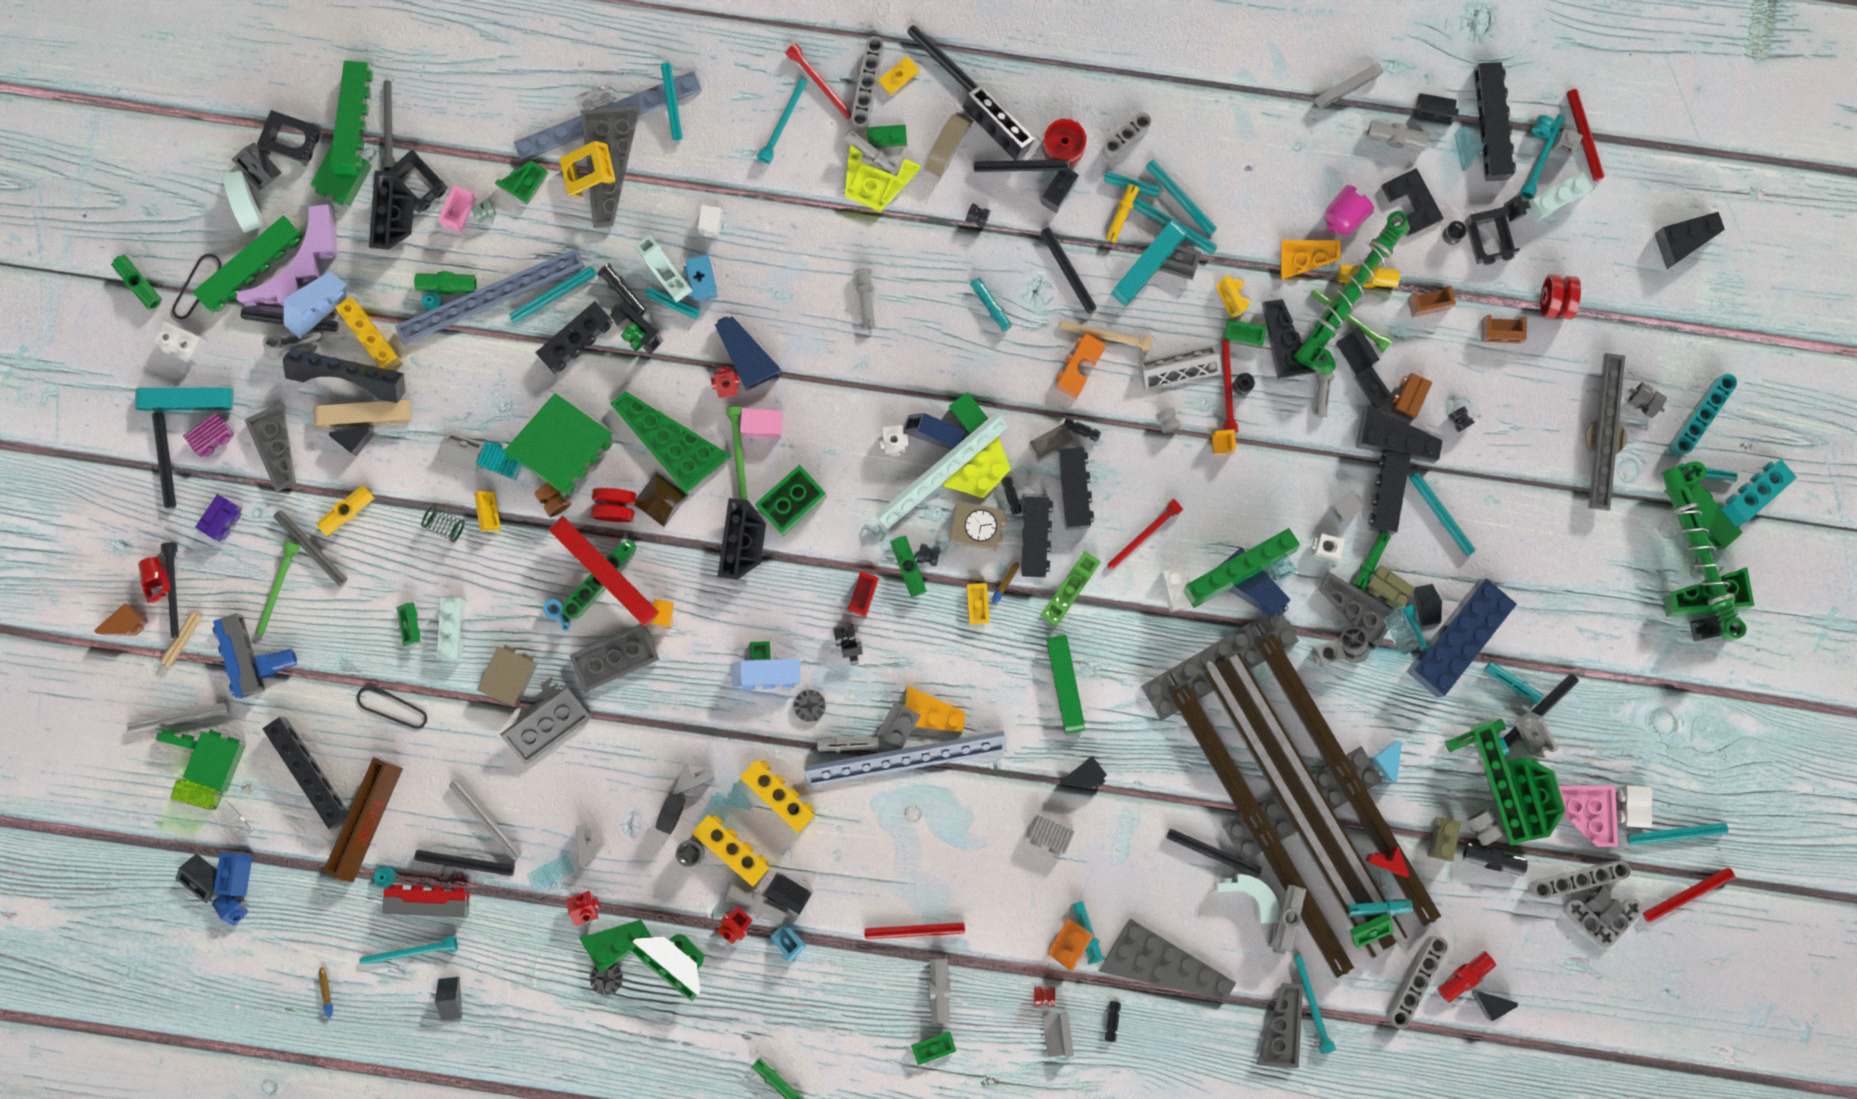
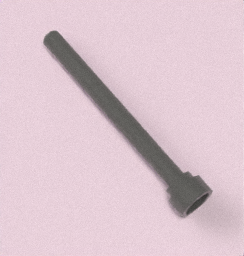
(388, 161)

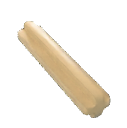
(184, 634)

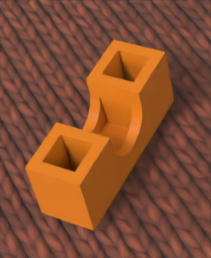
(1087, 350)

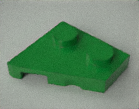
(523, 181)

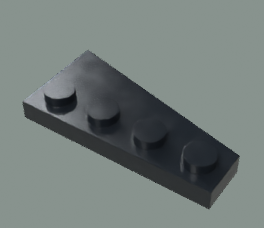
(1283, 340)

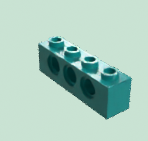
(1758, 492)

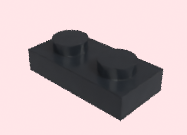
(1373, 387)

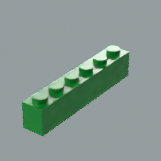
(350, 118)
(248, 264)
(1241, 567)
(1500, 782)

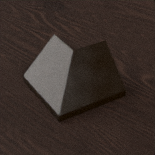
(660, 499)

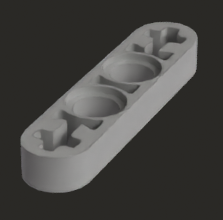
(1348, 86)

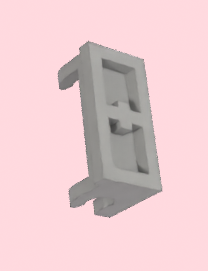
(1535, 734)

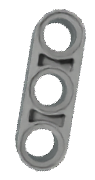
(1129, 127)

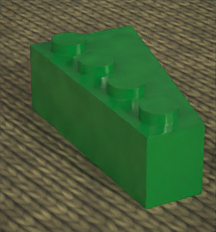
(1694, 598)

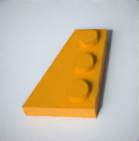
(1305, 255)
(934, 712)

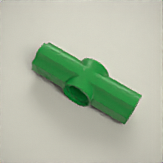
(130, 274)
(445, 282)
(904, 554)

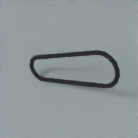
(186, 284)
(396, 698)

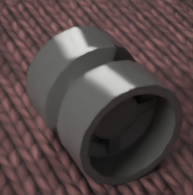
(690, 853)

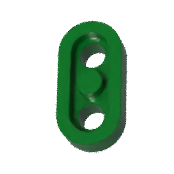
(169, 737)
(689, 948)

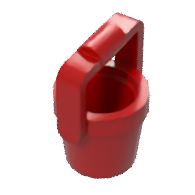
(151, 577)

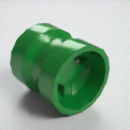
(633, 336)

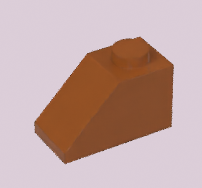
(123, 622)

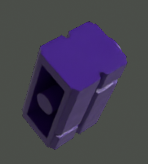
(219, 518)

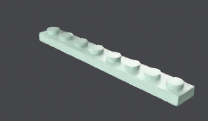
(942, 470)

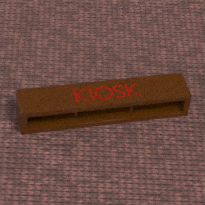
(363, 819)

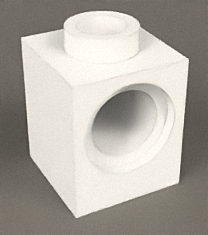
(710, 221)
(1336, 547)

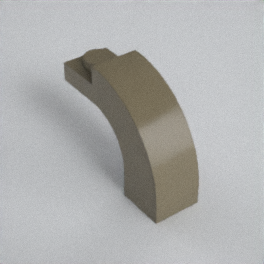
(947, 143)

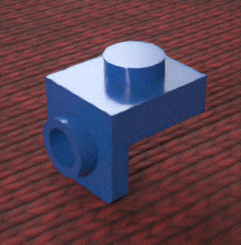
(229, 909)

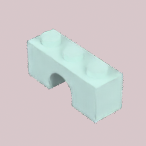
(1559, 195)
(449, 633)

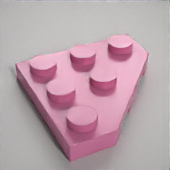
(1592, 812)

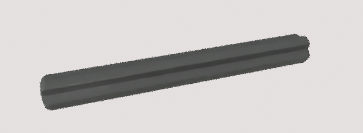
(312, 550)

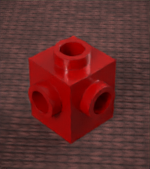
(725, 389)
(583, 908)
(734, 925)

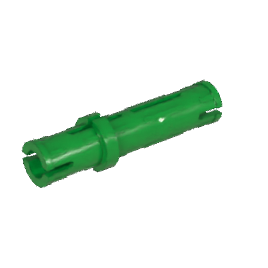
(1371, 561)
(1453, 744)
(770, 1076)

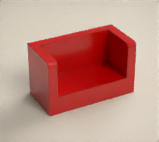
(863, 594)

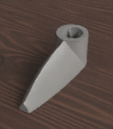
(276, 344)

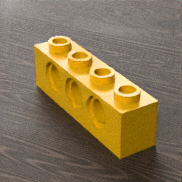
(368, 334)
(751, 778)
(704, 834)

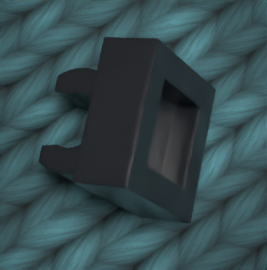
(1517, 208)
(852, 651)

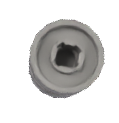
(1484, 824)

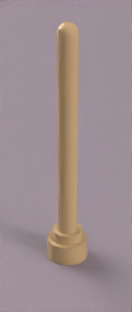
(1143, 342)

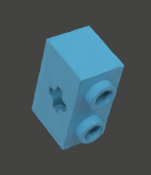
(700, 267)

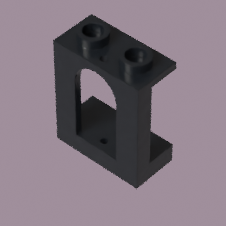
(270, 132)
(406, 164)
(1499, 216)
(651, 339)

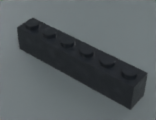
(1494, 121)

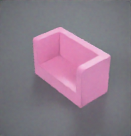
(457, 209)
(761, 423)

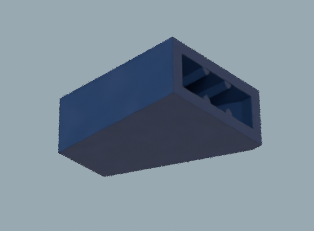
(933, 430)

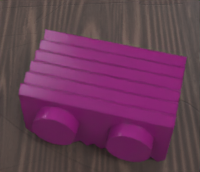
(209, 435)

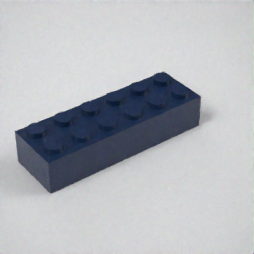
(1461, 637)

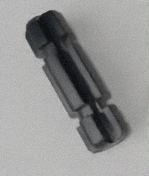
(1082, 429)
(1011, 495)
(1112, 1021)

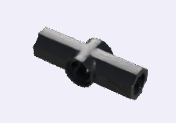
(1495, 859)

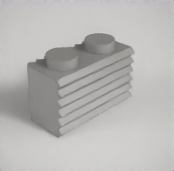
(1050, 834)

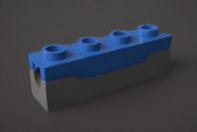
(238, 656)

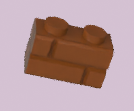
(1411, 396)

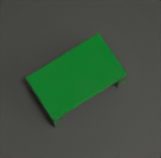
(968, 412)

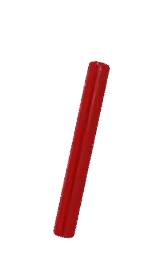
(1587, 139)
(1688, 895)
(914, 930)

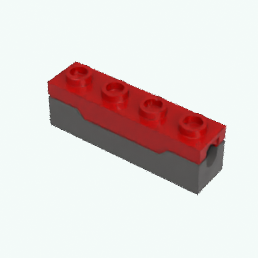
(426, 902)

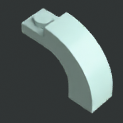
(241, 199)
(662, 268)
(1264, 898)

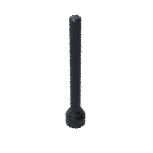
(169, 551)

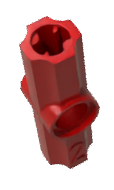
(1466, 976)

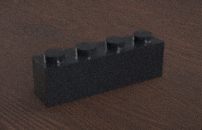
(1075, 488)
(1389, 492)

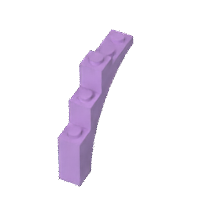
(304, 268)

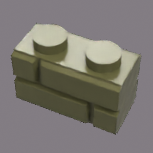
(1389, 587)
(1444, 839)

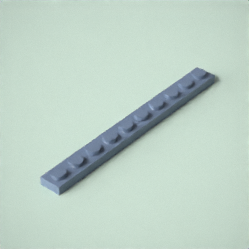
(573, 129)
(489, 296)
(905, 758)

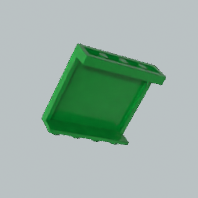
(560, 444)

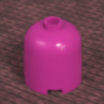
(1348, 211)

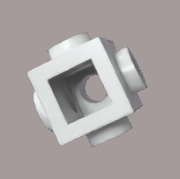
(893, 433)

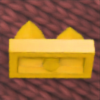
(1229, 292)

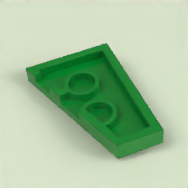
(614, 943)

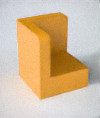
(1223, 442)
(665, 608)

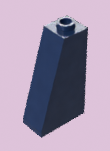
(748, 358)
(1261, 592)

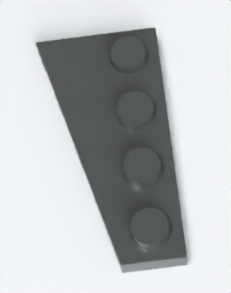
(272, 442)
(1357, 607)
(1283, 1033)

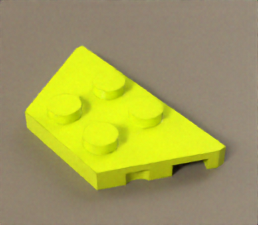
(982, 472)

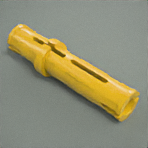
(1122, 213)

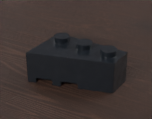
(1685, 237)

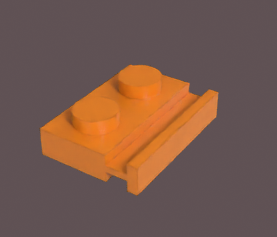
(1070, 944)

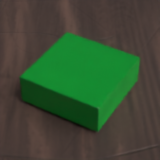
(760, 650)

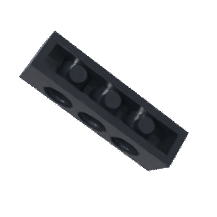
(998, 122)
(577, 326)

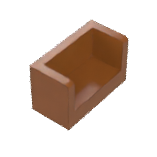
(1431, 302)
(1504, 330)

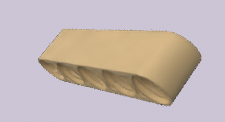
(362, 414)

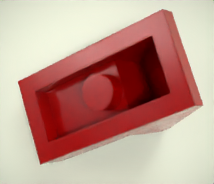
(1394, 863)

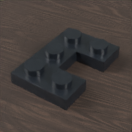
(1425, 207)

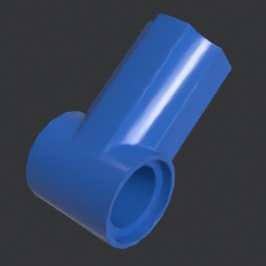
(269, 664)

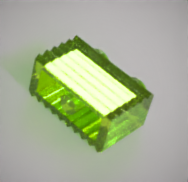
(196, 794)

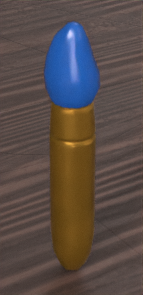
(997, 596)
(325, 992)

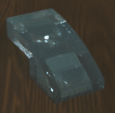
(550, 873)

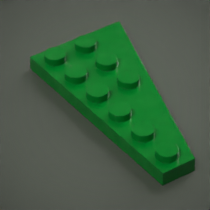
(677, 448)

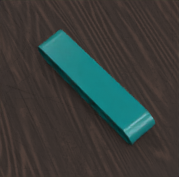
(1149, 263)
(184, 399)
(1710, 410)

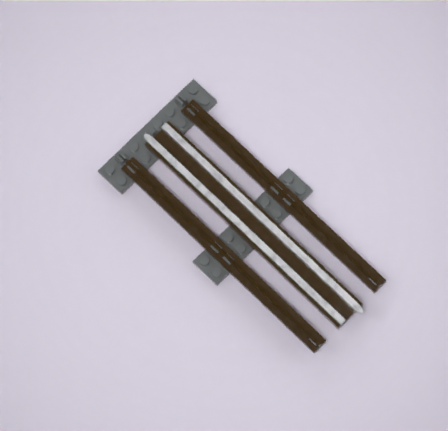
(1301, 799)

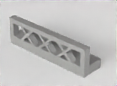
(1175, 362)

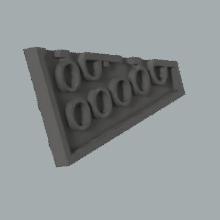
(617, 130)
(1153, 960)

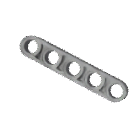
(867, 75)
(1588, 875)
(1408, 985)

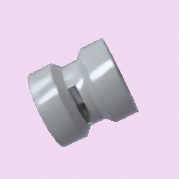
(1168, 421)

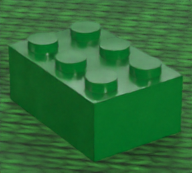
(791, 500)

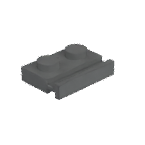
(1182, 263)
(898, 725)

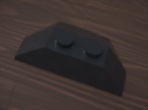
(390, 211)
(741, 540)

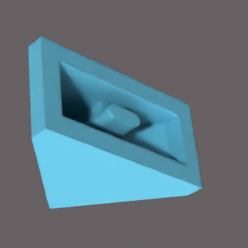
(1388, 760)
(787, 941)

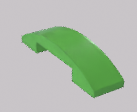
(1070, 588)

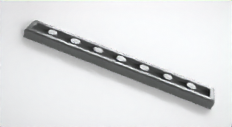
(1606, 432)

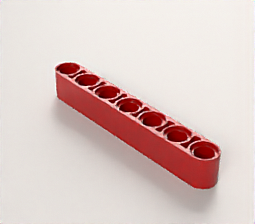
(604, 571)

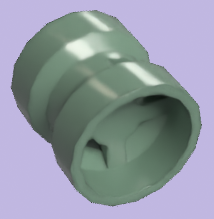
(483, 210)

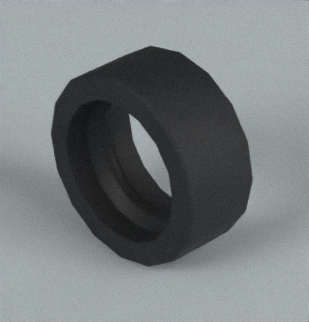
(670, 813)

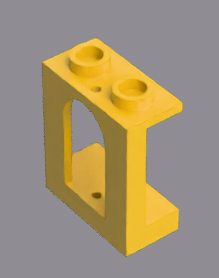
(602, 166)

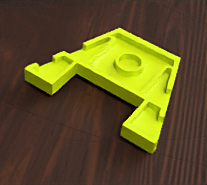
(873, 186)

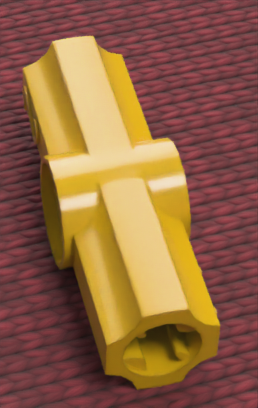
(1382, 276)
(355, 502)

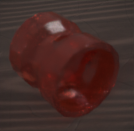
(1044, 996)

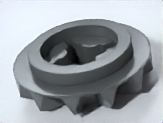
(817, 711)
(612, 986)

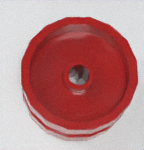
(1066, 132)
(1560, 296)
(613, 505)

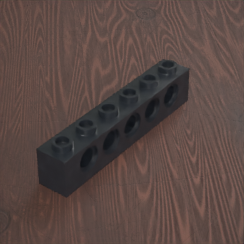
(306, 772)

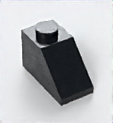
(1086, 775)

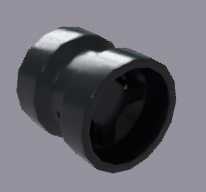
(977, 215)
(1455, 228)
(1239, 385)
(1461, 419)
(928, 554)
(849, 635)

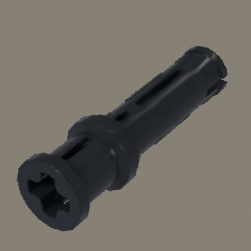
(616, 283)

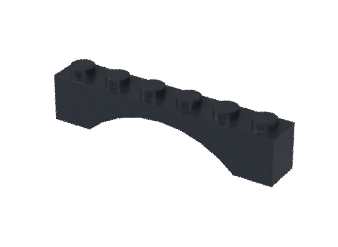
(381, 382)

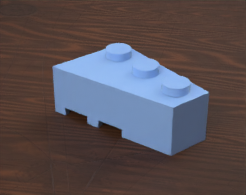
(313, 303)
(766, 674)

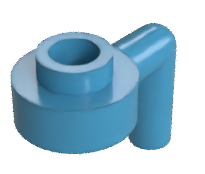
(556, 614)

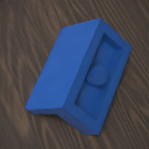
(233, 874)

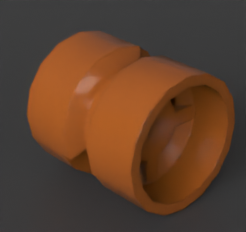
(551, 498)

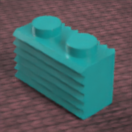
(493, 459)

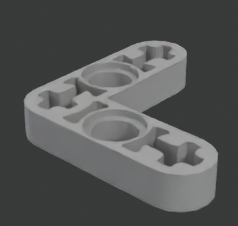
(1613, 933)

